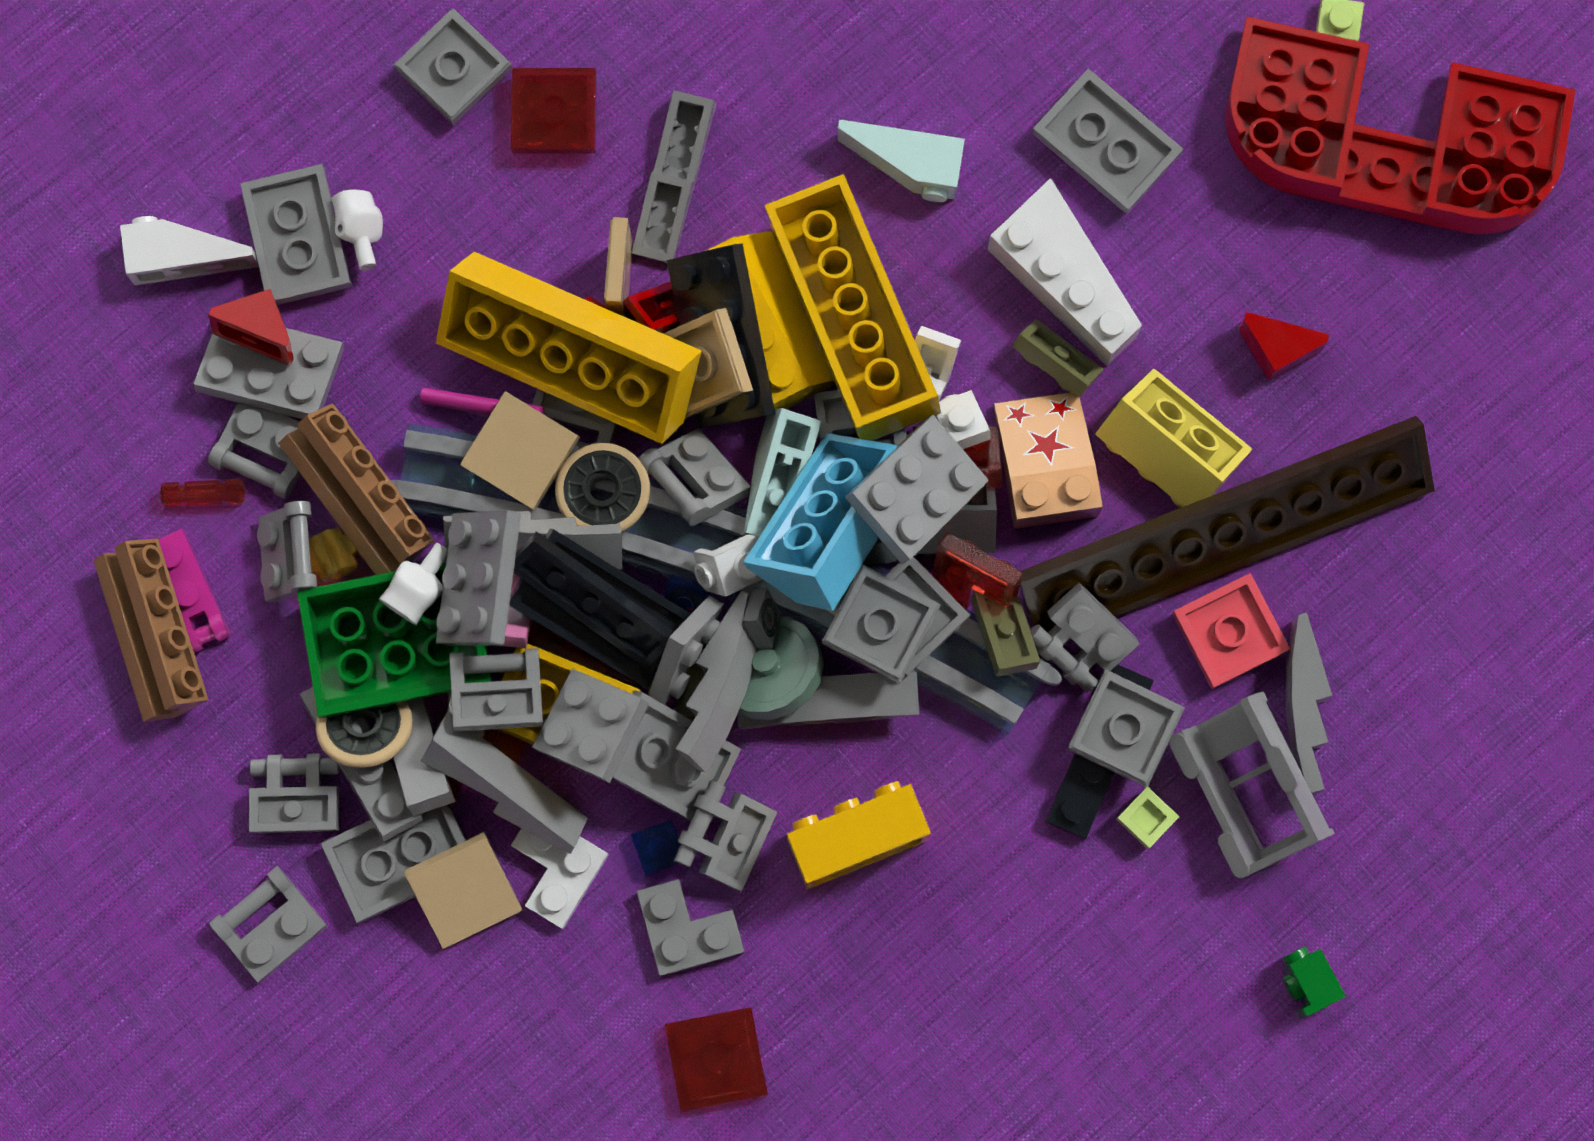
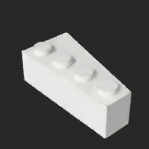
(1064, 272)

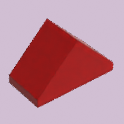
(653, 308)
(253, 324)
(1279, 344)

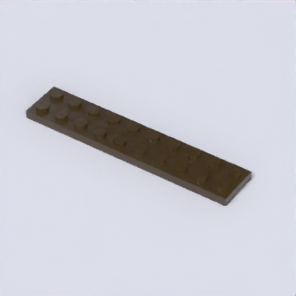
(1238, 524)

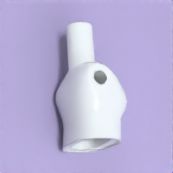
(358, 223)
(415, 586)

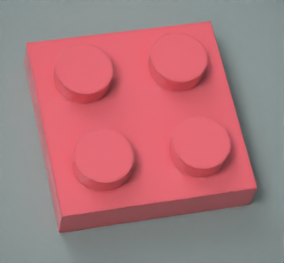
(1231, 631)

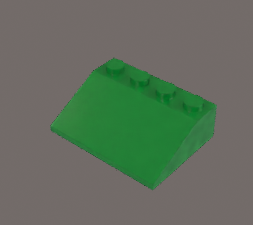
(370, 654)

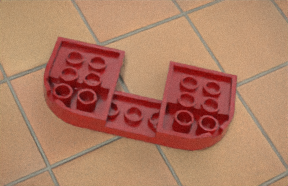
(1295, 130)

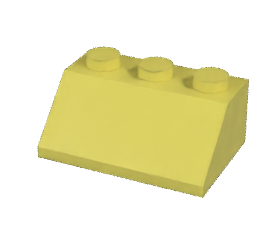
(1172, 440)

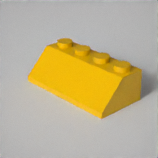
(788, 340)

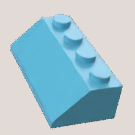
(816, 534)

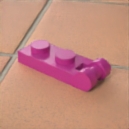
(192, 590)

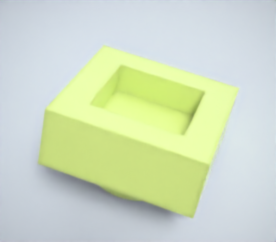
(1340, 18)
(1147, 818)

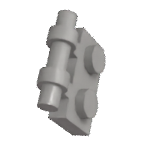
(1092, 628)
(294, 808)
(737, 838)

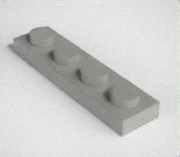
(375, 786)

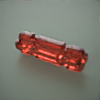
(203, 492)

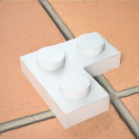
(565, 878)

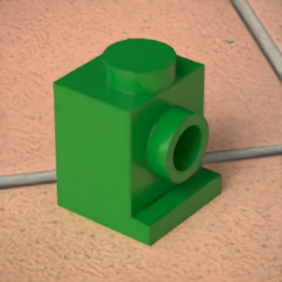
(1311, 981)

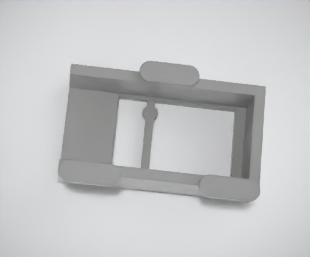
(1199, 756)

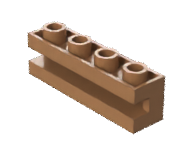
(356, 490)
(150, 629)

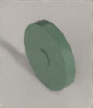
(785, 674)

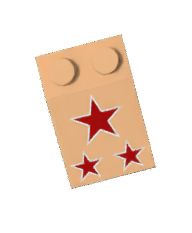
(1047, 460)

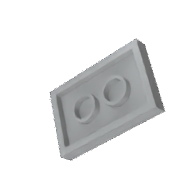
(1107, 141)
(296, 234)
(267, 384)
(917, 489)
(478, 578)
(659, 771)
(374, 870)

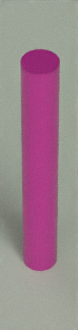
(462, 402)

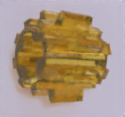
(332, 555)

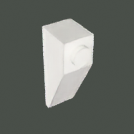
(169, 251)

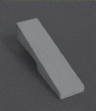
(674, 176)
(421, 784)
(519, 794)

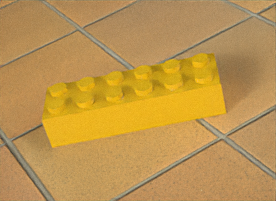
(853, 309)
(567, 347)

